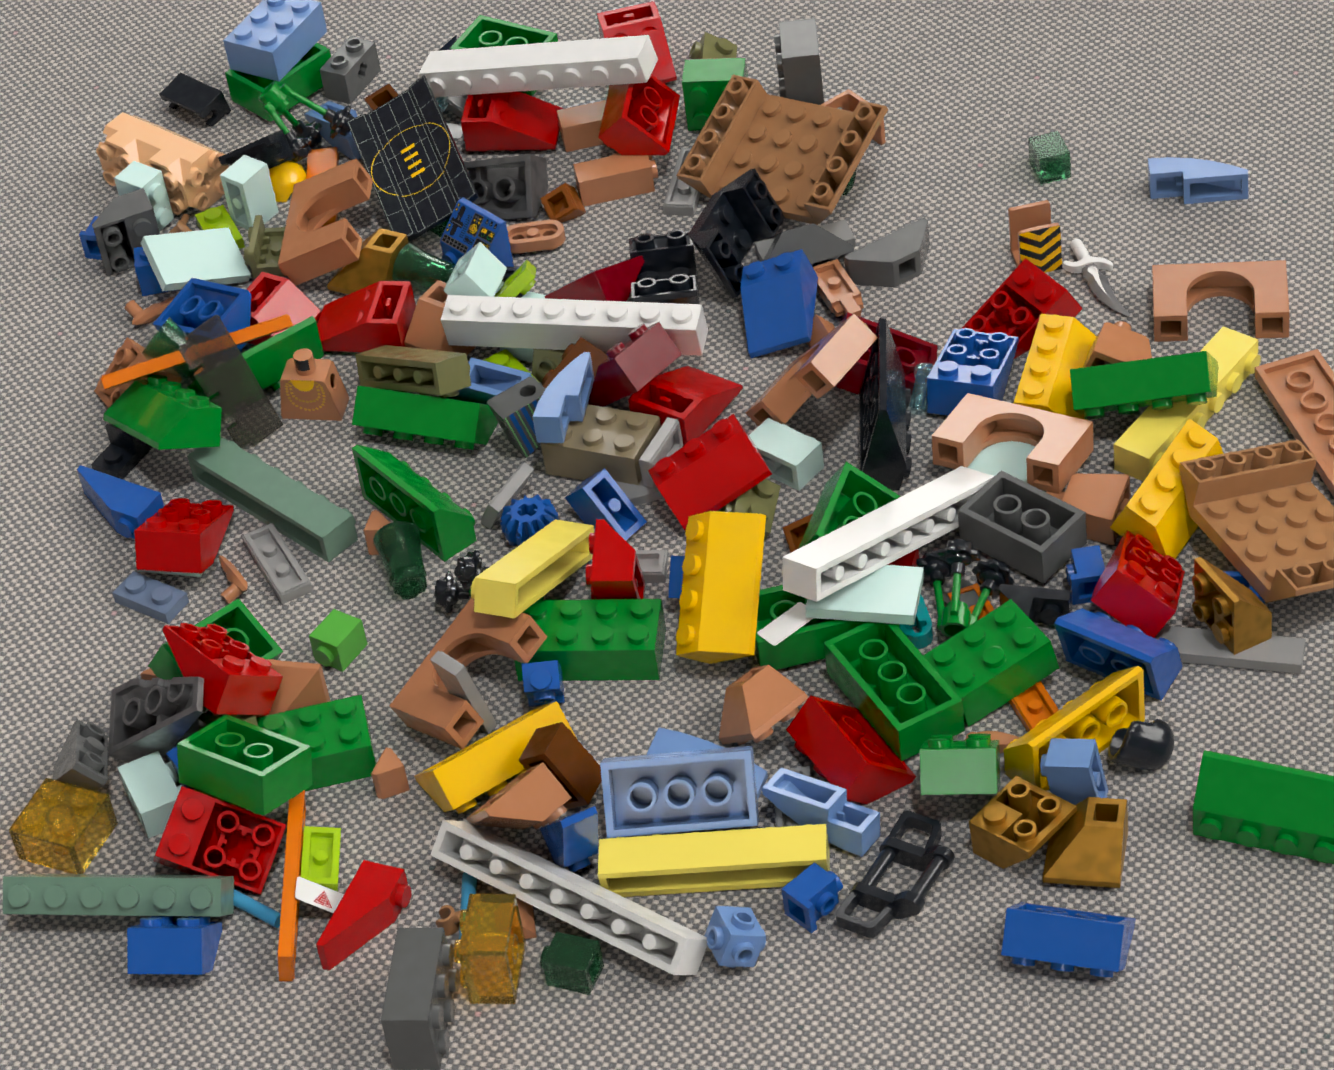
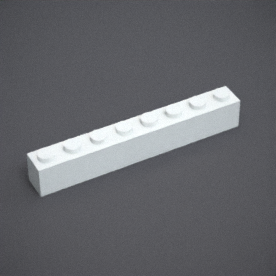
(540, 66)
(559, 322)
(880, 536)
(570, 897)

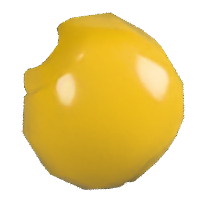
(284, 177)

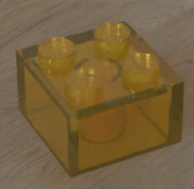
(63, 826)
(490, 948)

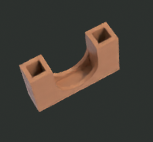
(605, 177)
(314, 250)
(1256, 283)
(814, 371)
(978, 421)
(424, 699)

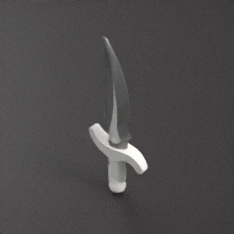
(1097, 281)

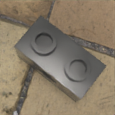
(350, 70)

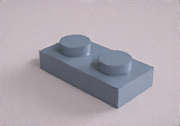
(150, 597)

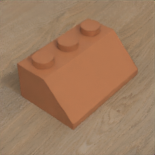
(526, 801)

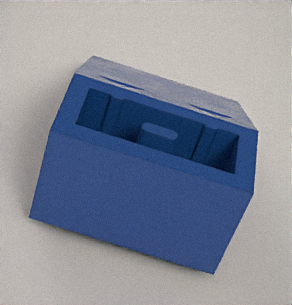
(970, 364)

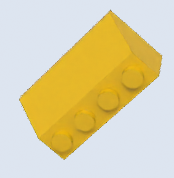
(1056, 348)
(1159, 504)
(720, 586)
(1093, 715)
(486, 762)

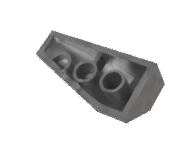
(510, 185)
(152, 715)

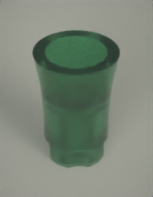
(420, 267)
(166, 341)
(402, 557)

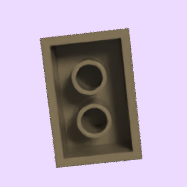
(602, 440)

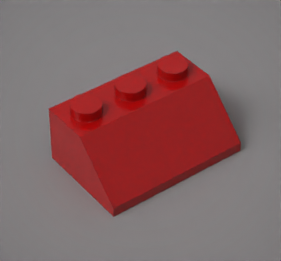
(639, 118)
(710, 470)
(848, 750)

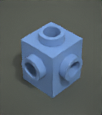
(735, 936)

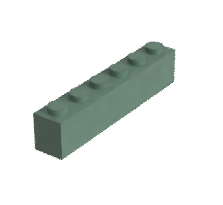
(274, 498)
(118, 895)

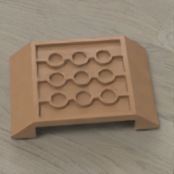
(794, 145)
(1265, 516)

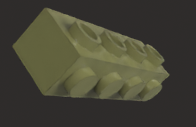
(414, 370)

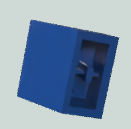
(173, 946)

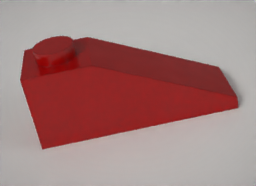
(364, 911)

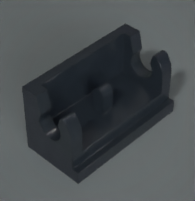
(196, 97)
(270, 149)

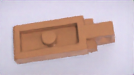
(838, 289)

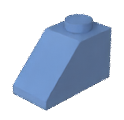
(1074, 769)

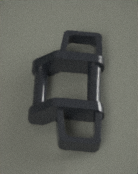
(905, 904)

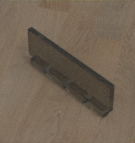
(229, 375)

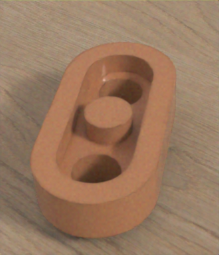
(536, 236)

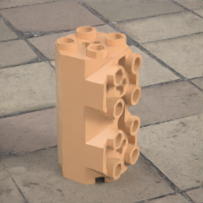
(188, 167)

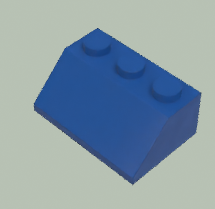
(204, 299)
(1108, 647)
(1067, 938)

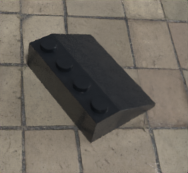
(884, 414)

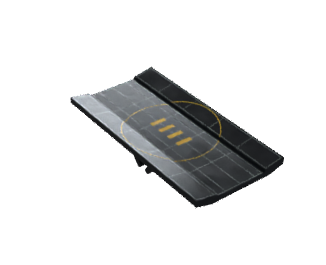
(412, 161)

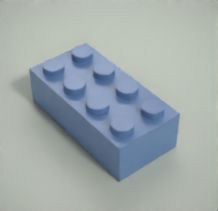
(679, 792)

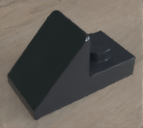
(122, 453)
(1039, 604)

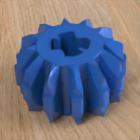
(526, 518)

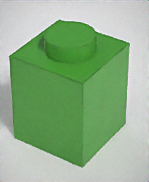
(338, 640)

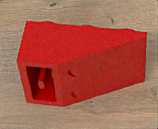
(638, 21)
(509, 122)
(1020, 302)
(368, 318)
(685, 395)
(182, 536)
(1139, 585)
(233, 676)
(219, 840)

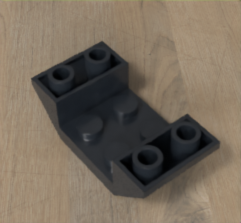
(730, 225)
(668, 268)

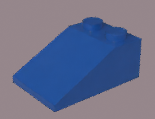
(778, 302)

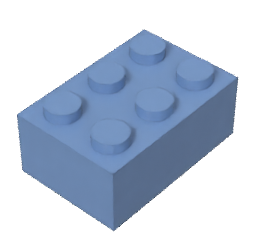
(275, 37)

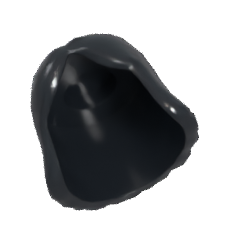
(1142, 745)

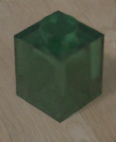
(1049, 157)
(572, 963)

